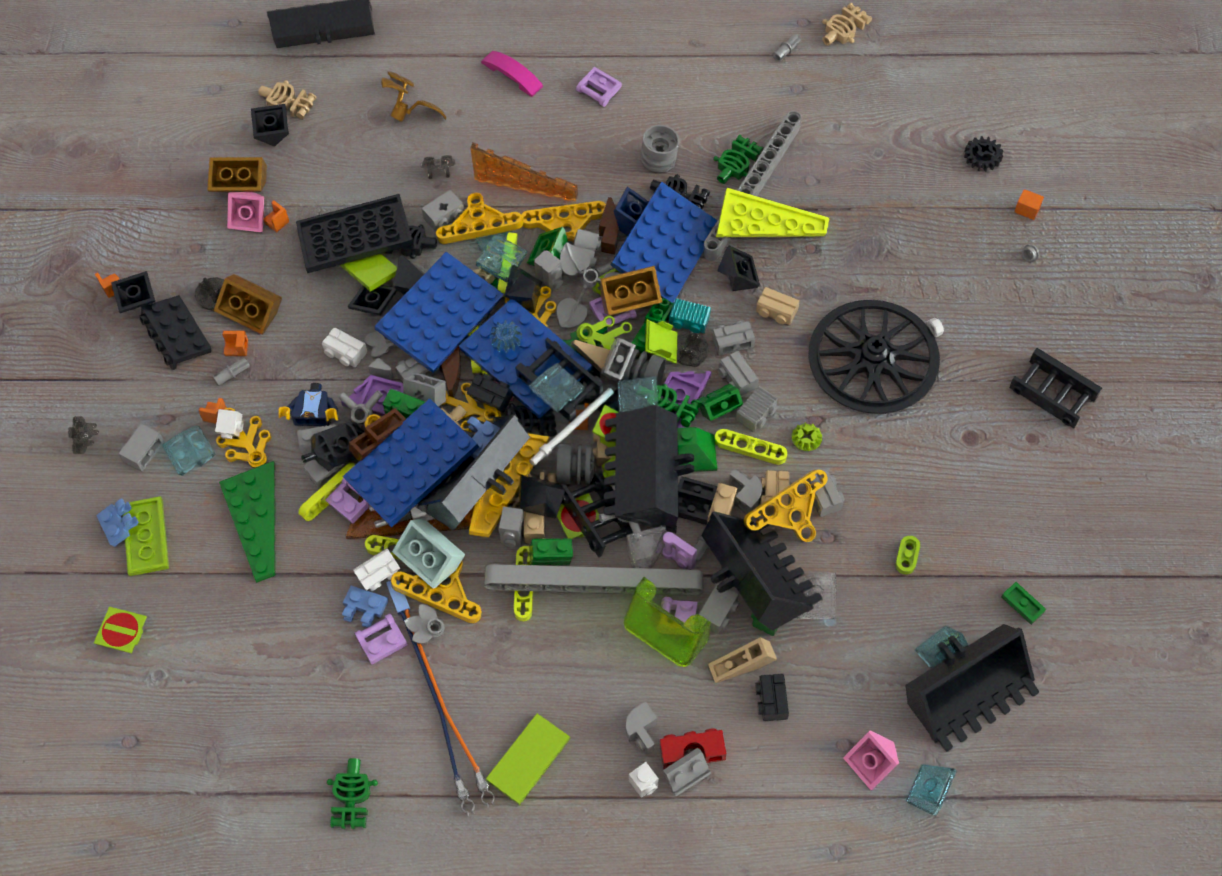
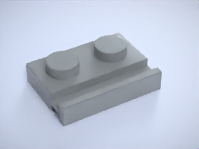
(686, 771)

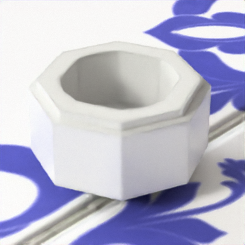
(935, 326)

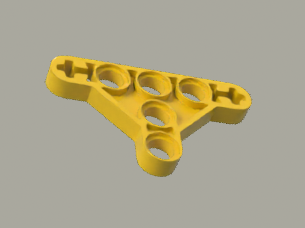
(573, 220)
(469, 222)
(782, 513)
(449, 593)

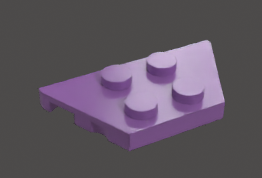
(687, 384)
(366, 390)

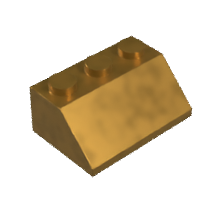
(236, 174)
(630, 290)
(247, 303)

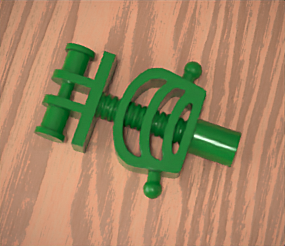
(736, 161)
(684, 411)
(351, 780)

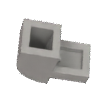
(750, 491)
(637, 723)

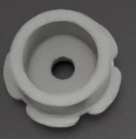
(1030, 253)

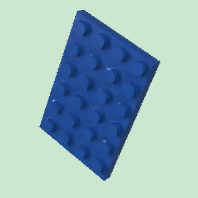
(668, 237)
(439, 312)
(502, 364)
(411, 462)

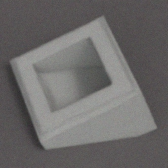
(380, 369)

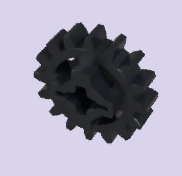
(983, 153)

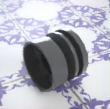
(639, 367)
(574, 464)

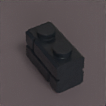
(490, 392)
(773, 697)

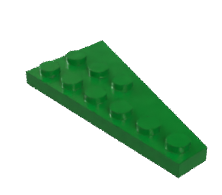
(252, 508)

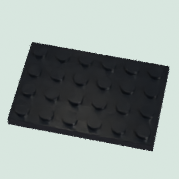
(353, 233)

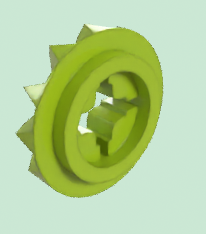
(806, 444)

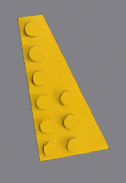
(489, 507)

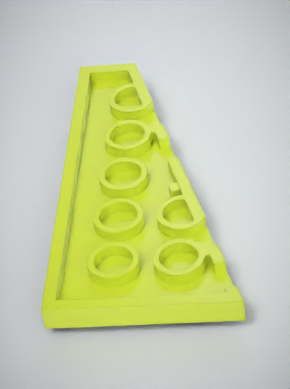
(757, 217)

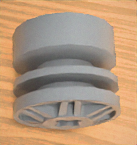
(659, 148)

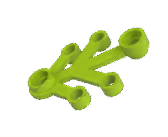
(606, 339)

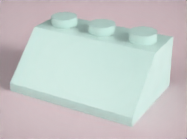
(428, 552)

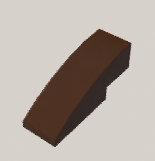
(609, 229)
(452, 371)
(376, 434)

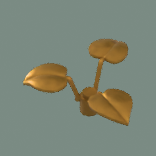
(400, 108)

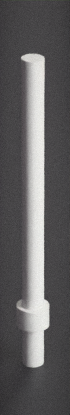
(546, 449)

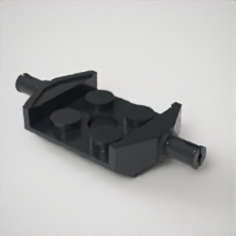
(327, 449)

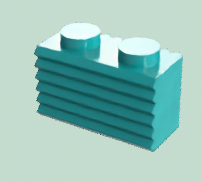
(689, 316)

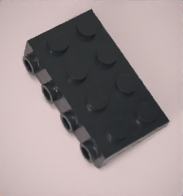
(174, 331)

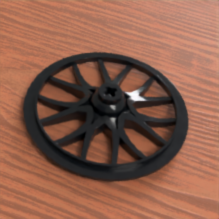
(873, 360)

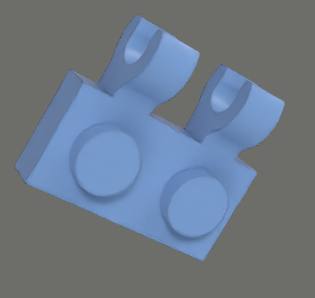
(483, 435)
(114, 525)
(364, 601)

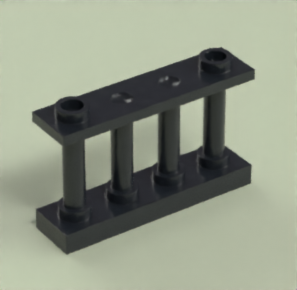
(1064, 374)
(527, 375)
(588, 528)

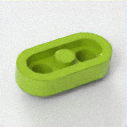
(907, 556)

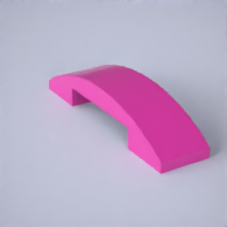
(514, 70)

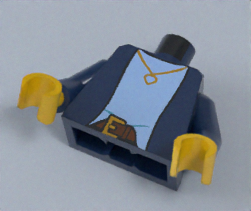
(310, 408)

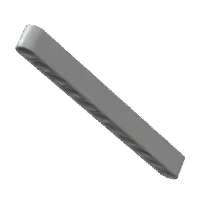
(759, 174)
(591, 579)

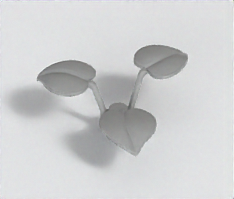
(575, 261)

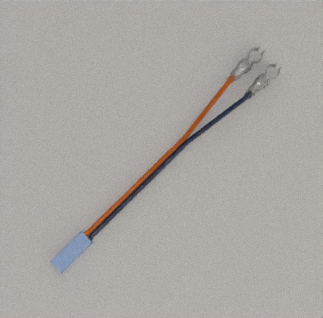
(482, 784)

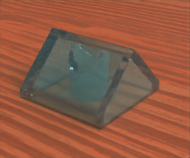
(929, 650)
(931, 788)

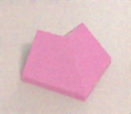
(245, 211)
(872, 758)

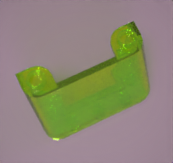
(662, 630)

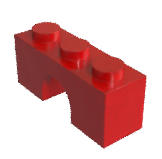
(709, 742)

